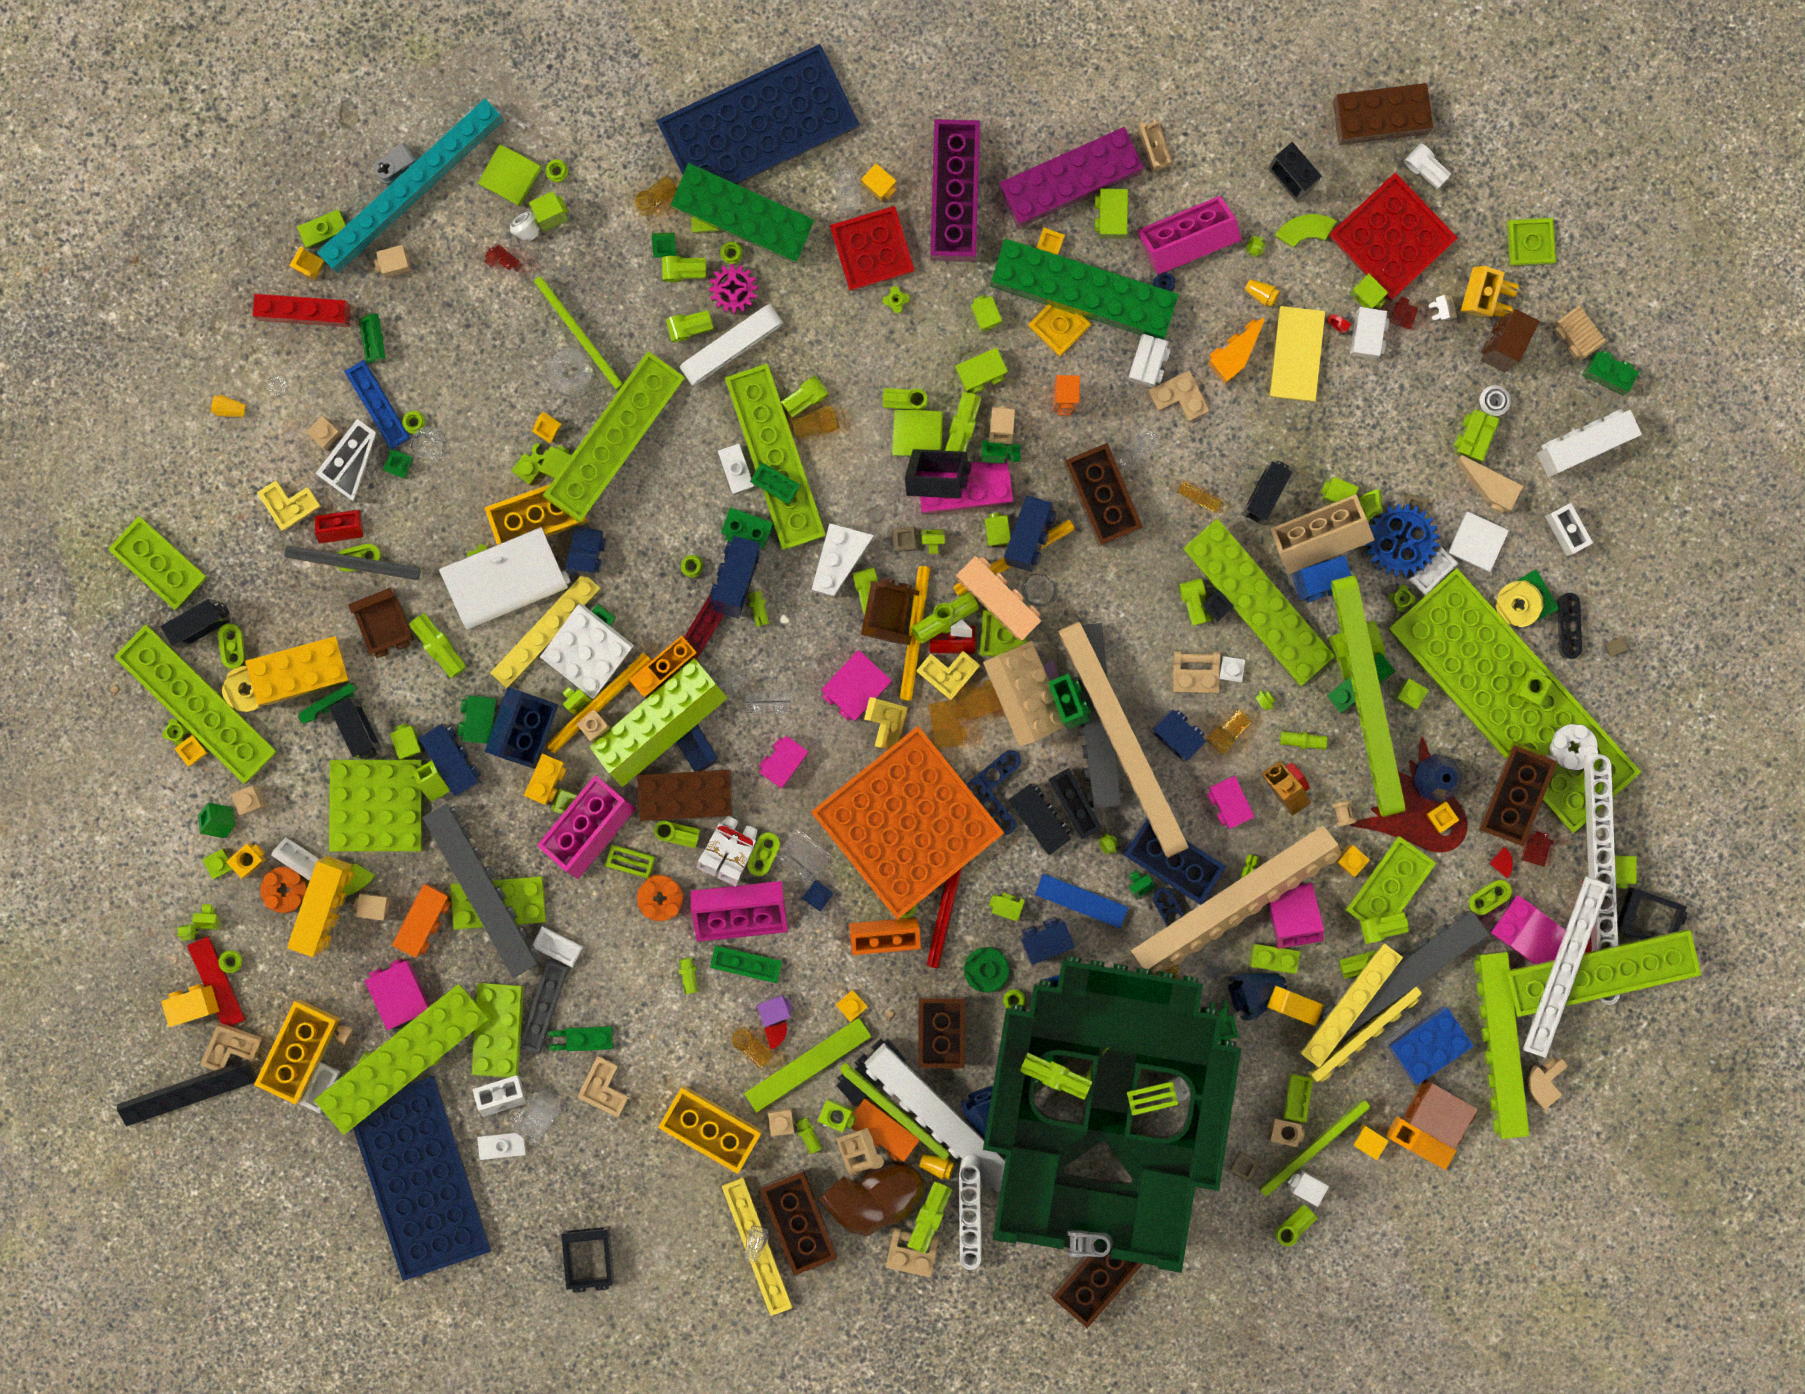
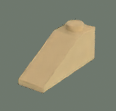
(1493, 487)

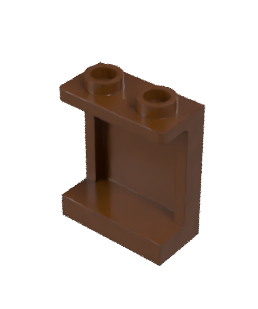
(888, 611)
(382, 622)

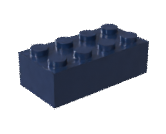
(1188, 871)

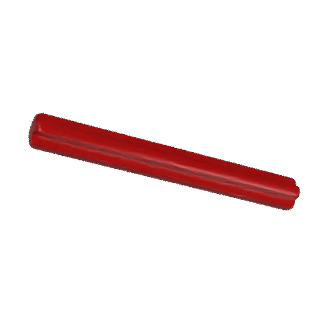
(943, 920)

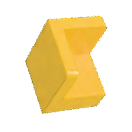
(307, 263)
(1370, 1142)

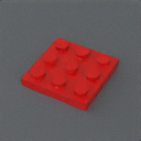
(872, 248)

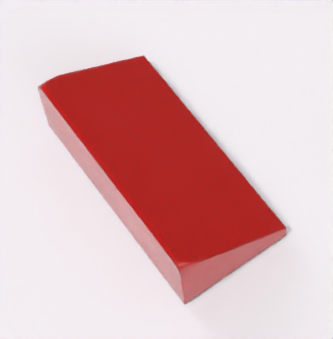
(338, 526)
(947, 644)

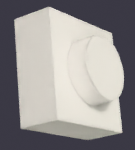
(1231, 669)

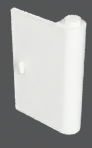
(504, 578)

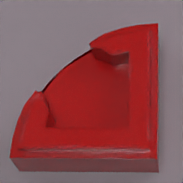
(1338, 323)
(1298, 775)
(1502, 862)
(776, 1034)

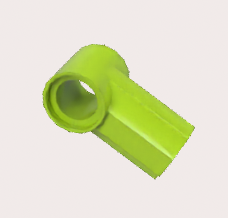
(678, 268)
(683, 327)
(809, 394)
(903, 399)
(862, 583)
(1194, 595)
(679, 834)
(1378, 928)
(1353, 965)
(1296, 1223)

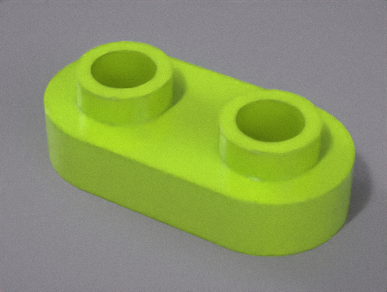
(361, 552)
(230, 647)
(764, 854)
(1489, 898)

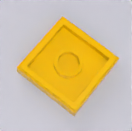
(1059, 328)

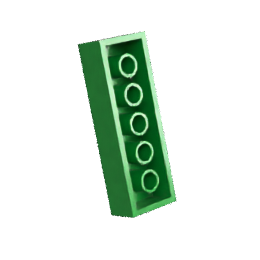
(741, 213)

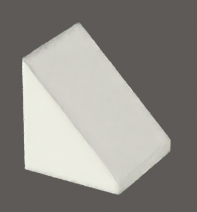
(961, 629)

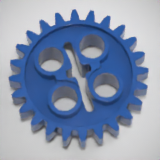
(1421, 548)

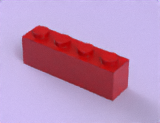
(301, 310)

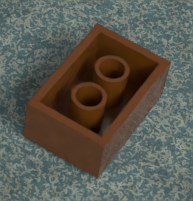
(1509, 340)
(941, 1032)

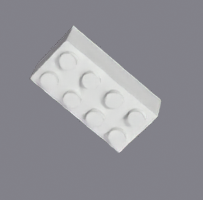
(1583, 445)

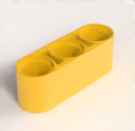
(1295, 1005)

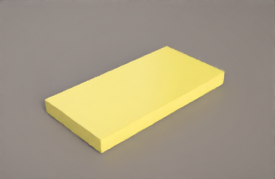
(1297, 354)

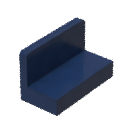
(697, 749)

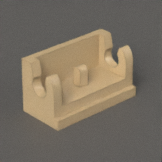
(1155, 145)

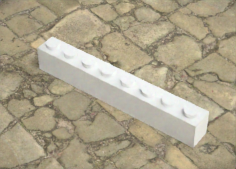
(934, 1113)

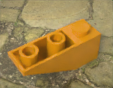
(1233, 358)
(662, 667)
(1420, 1143)

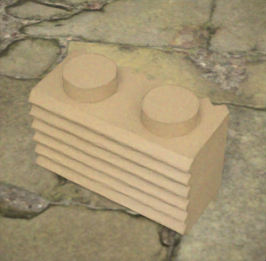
(1579, 333)

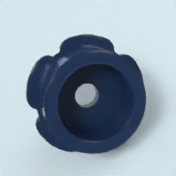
(1168, 278)

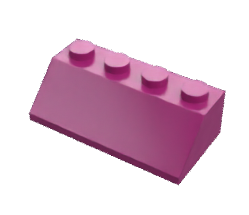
(1189, 235)
(986, 487)
(586, 827)
(738, 911)

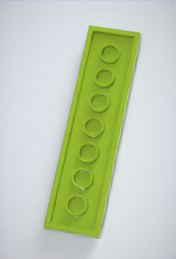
(613, 437)
(772, 443)
(1258, 602)
(195, 704)
(1612, 971)
(401, 1058)

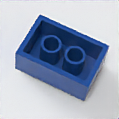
(1316, 580)
(1430, 1045)

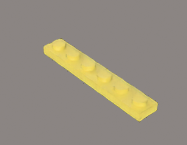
(543, 631)
(1351, 1005)
(1357, 1040)
(766, 1267)

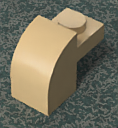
(1539, 1082)

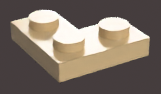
(1181, 390)
(226, 1041)
(597, 1089)

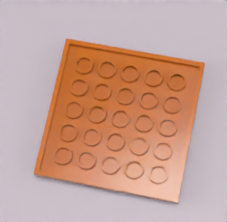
(907, 822)

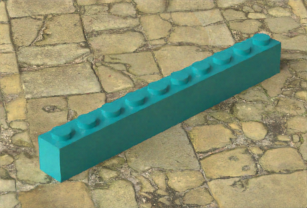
(410, 186)

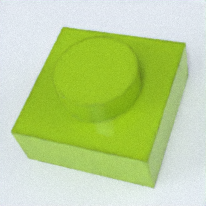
(563, 800)
(217, 864)

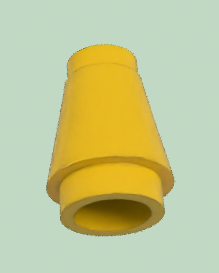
(1262, 292)
(227, 407)
(937, 1166)

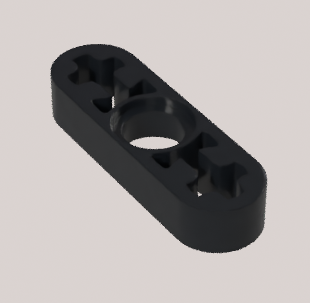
(1562, 632)

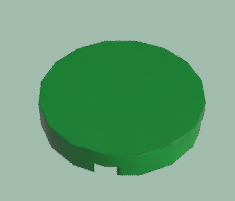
(986, 969)

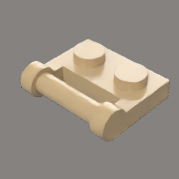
(1196, 680)
(857, 1144)
(907, 1259)

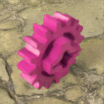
(743, 289)

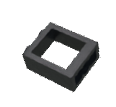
(1294, 165)
(937, 462)
(1267, 492)
(196, 623)
(355, 728)
(1630, 908)
(580, 1235)

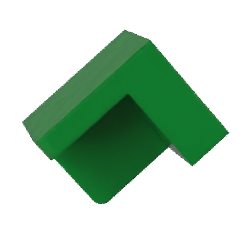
(216, 820)

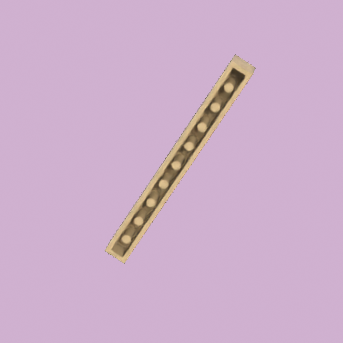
(1238, 902)

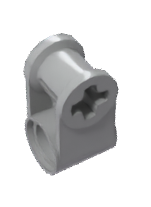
(396, 162)
(1084, 1244)

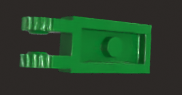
(311, 712)
(583, 1038)

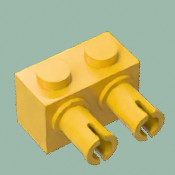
(1483, 293)

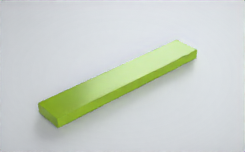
(578, 333)
(807, 1064)
(894, 1110)
(1314, 1147)

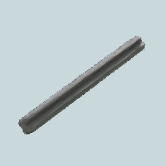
(352, 562)

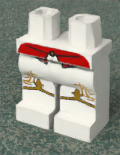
(731, 844)

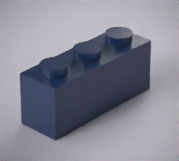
(1030, 534)
(450, 759)

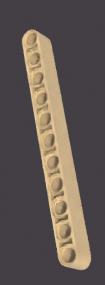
(1123, 739)

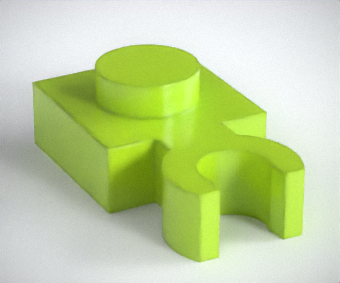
(528, 466)

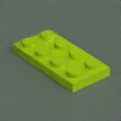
(157, 563)
(1391, 882)
(523, 894)
(498, 1038)

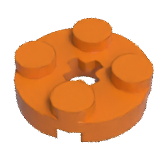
(273, 881)
(650, 888)

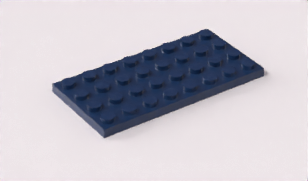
(761, 119)
(421, 1181)

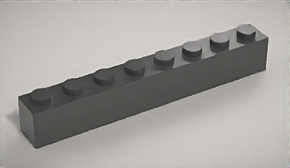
(1098, 749)
(481, 890)
(1422, 963)

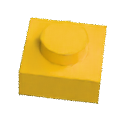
(1050, 241)
(546, 427)
(191, 750)
(1442, 817)
(851, 1005)

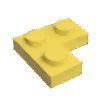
(288, 510)
(949, 679)
(891, 721)

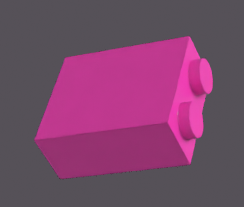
(855, 685)
(1296, 917)
(397, 993)

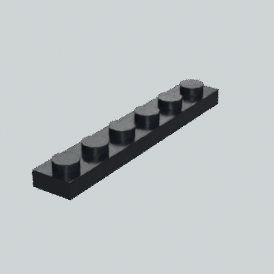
(186, 1092)

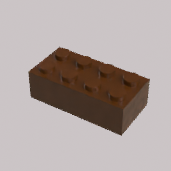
(1382, 114)
(1103, 495)
(1518, 793)
(685, 795)
(798, 1222)
(1093, 1286)

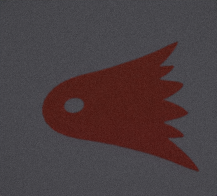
(1413, 823)

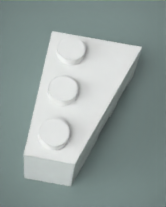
(349, 459)
(838, 558)

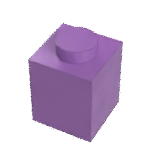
(775, 1010)

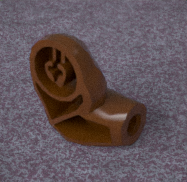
(876, 1200)

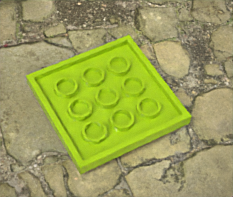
(375, 806)

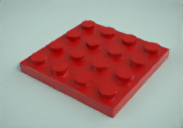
(1393, 236)

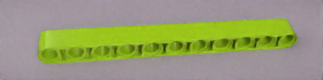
(1368, 695)

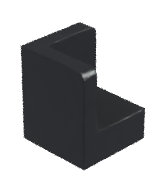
(1217, 606)

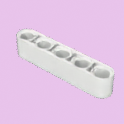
(731, 345)
(971, 1202)

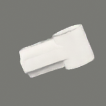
(1422, 162)

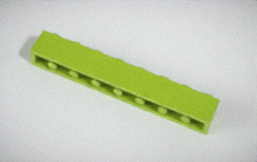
(1502, 1045)

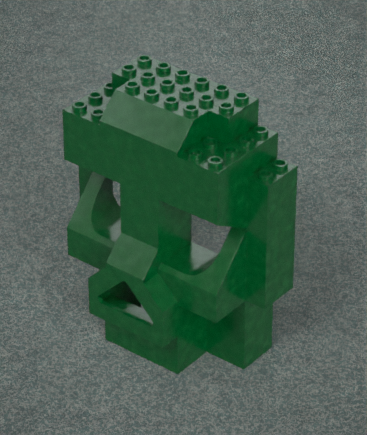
(1145, 1025)

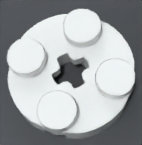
(1561, 743)

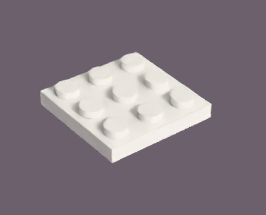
(586, 651)

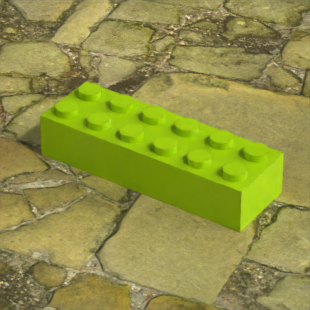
(658, 722)

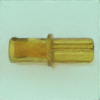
(1199, 496)

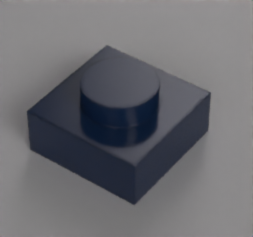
(817, 895)

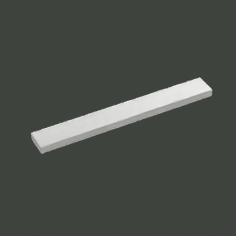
(1565, 966)

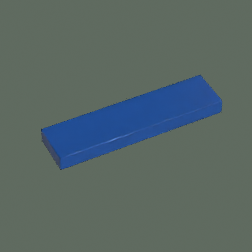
(377, 404)
(1081, 901)

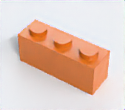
(1066, 394)
(422, 921)
(884, 936)
(884, 1130)

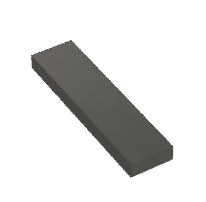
(543, 1006)

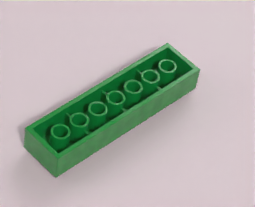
(1083, 290)

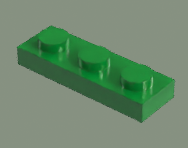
(1343, 695)
(746, 964)

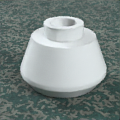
(525, 226)
(1499, 400)

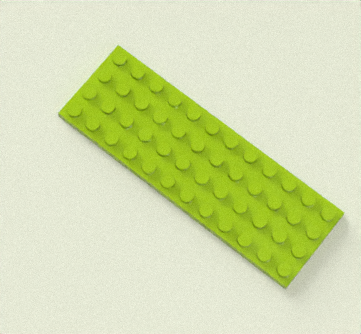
(1480, 669)

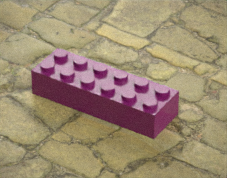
(1071, 177)
(955, 190)

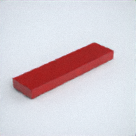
(208, 967)

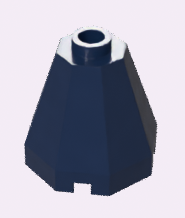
(1429, 778)
(1253, 991)
(977, 1108)

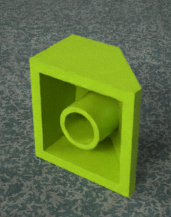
(1339, 652)

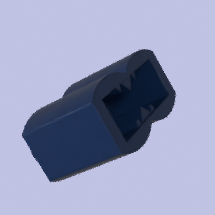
(585, 552)

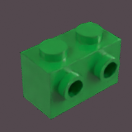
(1611, 373)
(746, 527)
(1069, 701)
(477, 718)

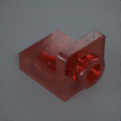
(507, 260)
(1403, 314)
(1537, 848)

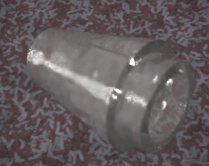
(755, 1243)

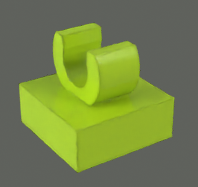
(933, 538)
(576, 700)
(207, 918)

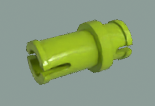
(757, 604)
(687, 971)
(808, 1135)

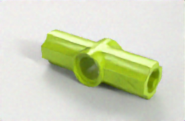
(963, 422)
(944, 617)
(437, 645)
(1056, 1076)
(929, 1217)

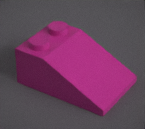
(1528, 932)

